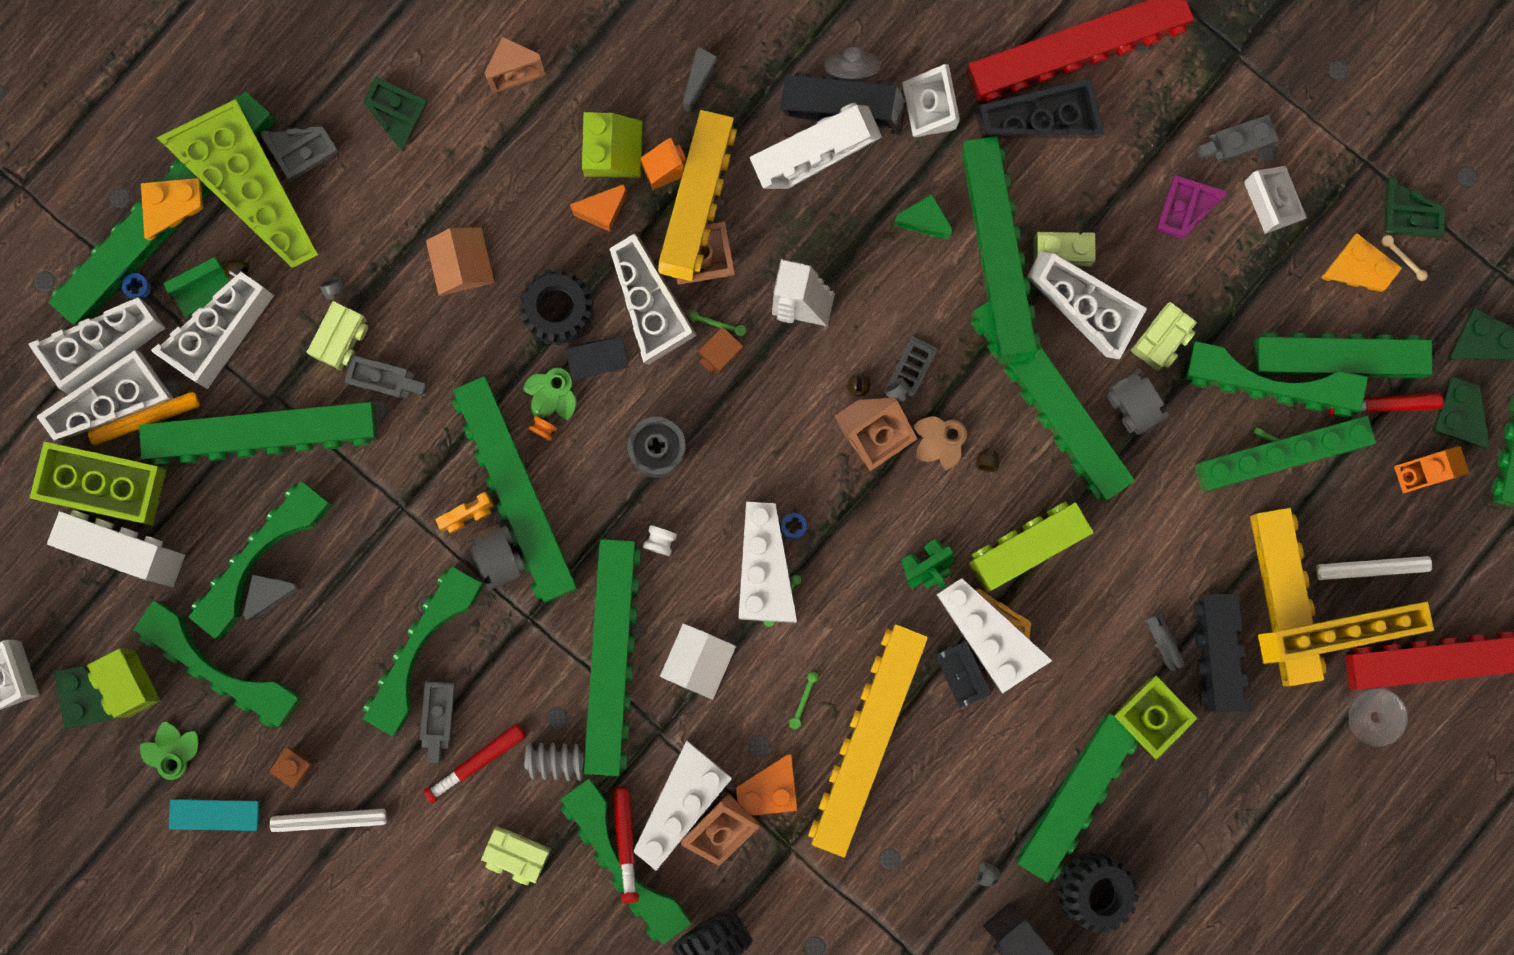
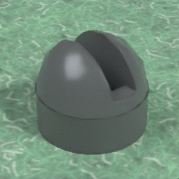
(332, 287)
(897, 389)
(987, 874)

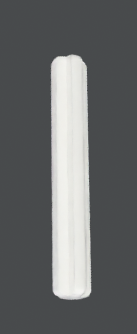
(1374, 568)
(328, 820)

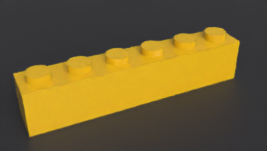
(696, 195)
(1286, 587)
(1345, 632)

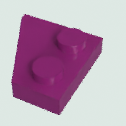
(1186, 206)

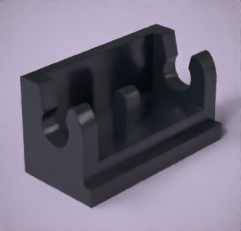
(597, 357)
(962, 674)

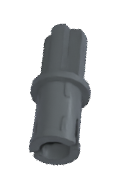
(1165, 642)

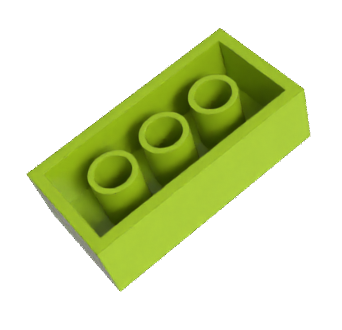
(98, 483)
(1034, 545)

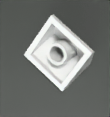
(931, 102)
(1274, 198)
(697, 661)
(15, 675)

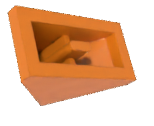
(601, 208)

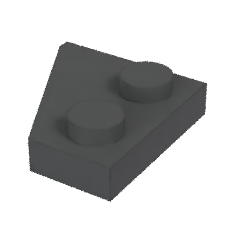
(299, 149)

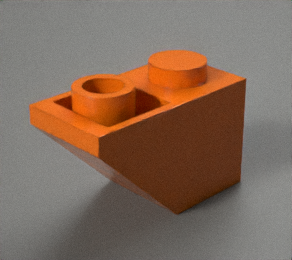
(663, 164)
(1431, 469)

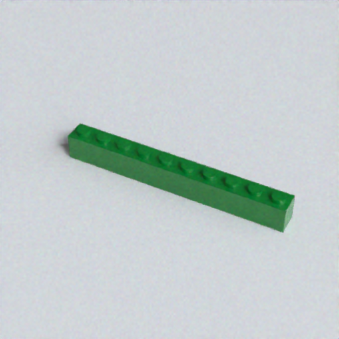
(126, 248)

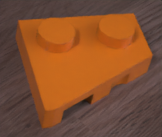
(769, 790)

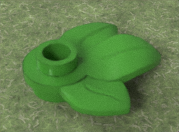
(550, 398)
(169, 746)

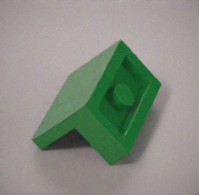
(197, 286)

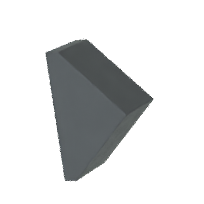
(266, 594)

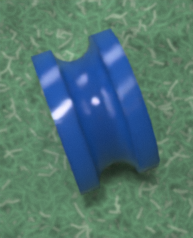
(129, 282)
(800, 532)

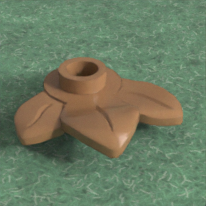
(936, 443)

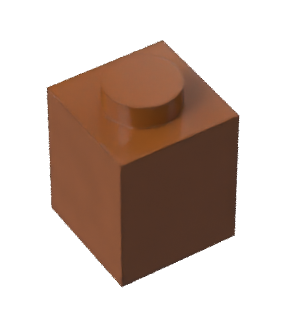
(720, 351)
(292, 767)

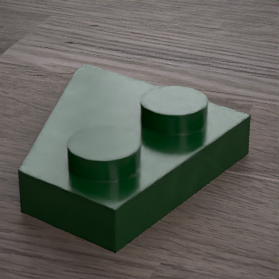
(395, 110)
(1411, 213)
(1484, 339)
(1462, 414)
(79, 699)

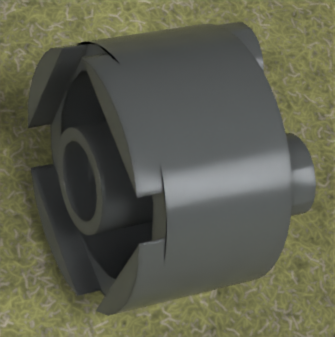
(1137, 402)
(642, 439)
(494, 556)

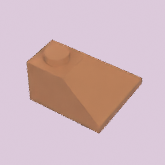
(876, 429)

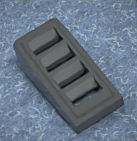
(700, 74)
(922, 371)

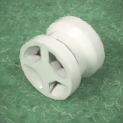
(660, 540)

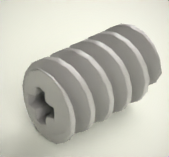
(554, 762)

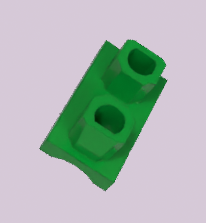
(931, 570)

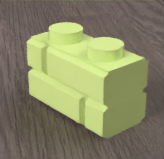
(1069, 246)
(338, 336)
(1164, 336)
(516, 855)

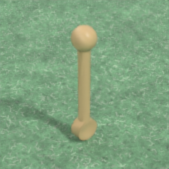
(1388, 241)

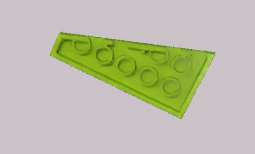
(234, 167)

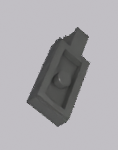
(1240, 139)
(383, 378)
(437, 718)

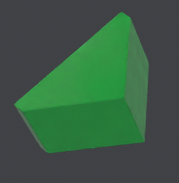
(924, 218)

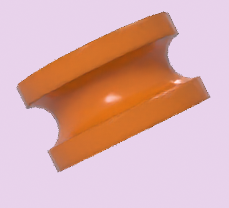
(542, 428)

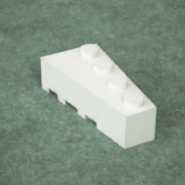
(816, 147)
(801, 295)
(1091, 305)
(652, 306)
(215, 330)
(96, 344)
(111, 395)
(115, 548)
(764, 577)
(996, 642)
(684, 799)

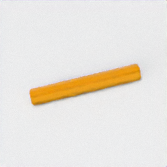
(147, 416)

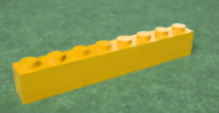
(868, 741)

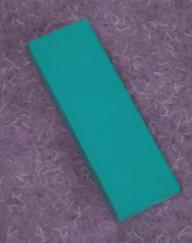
(214, 815)

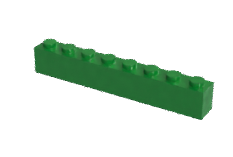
(999, 250)
(1063, 415)
(258, 432)
(515, 490)
(610, 658)

